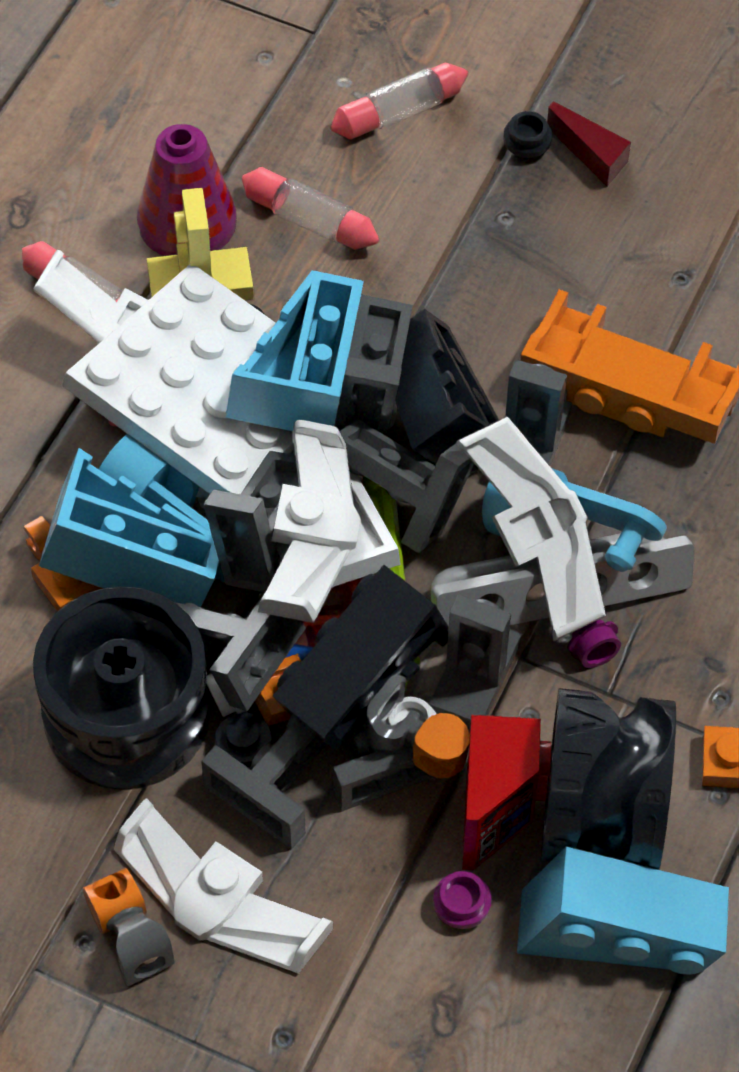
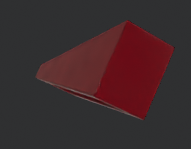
(591, 143)

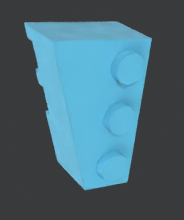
(302, 359)
(121, 539)
(622, 914)

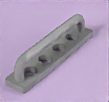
(670, 572)

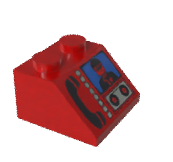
(502, 782)

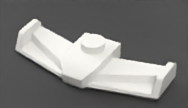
(83, 300)
(315, 522)
(541, 524)
(215, 894)

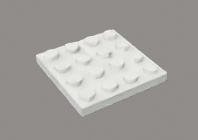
(170, 381)

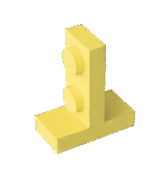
(191, 225)

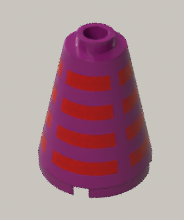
(180, 163)

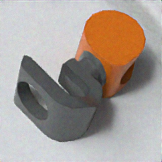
(437, 744)
(121, 908)

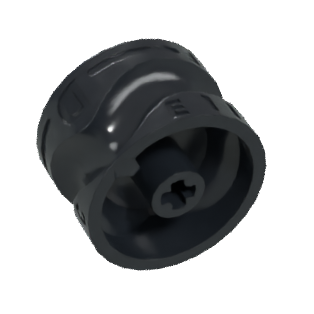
(122, 687)
(609, 778)

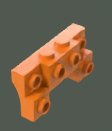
(631, 379)

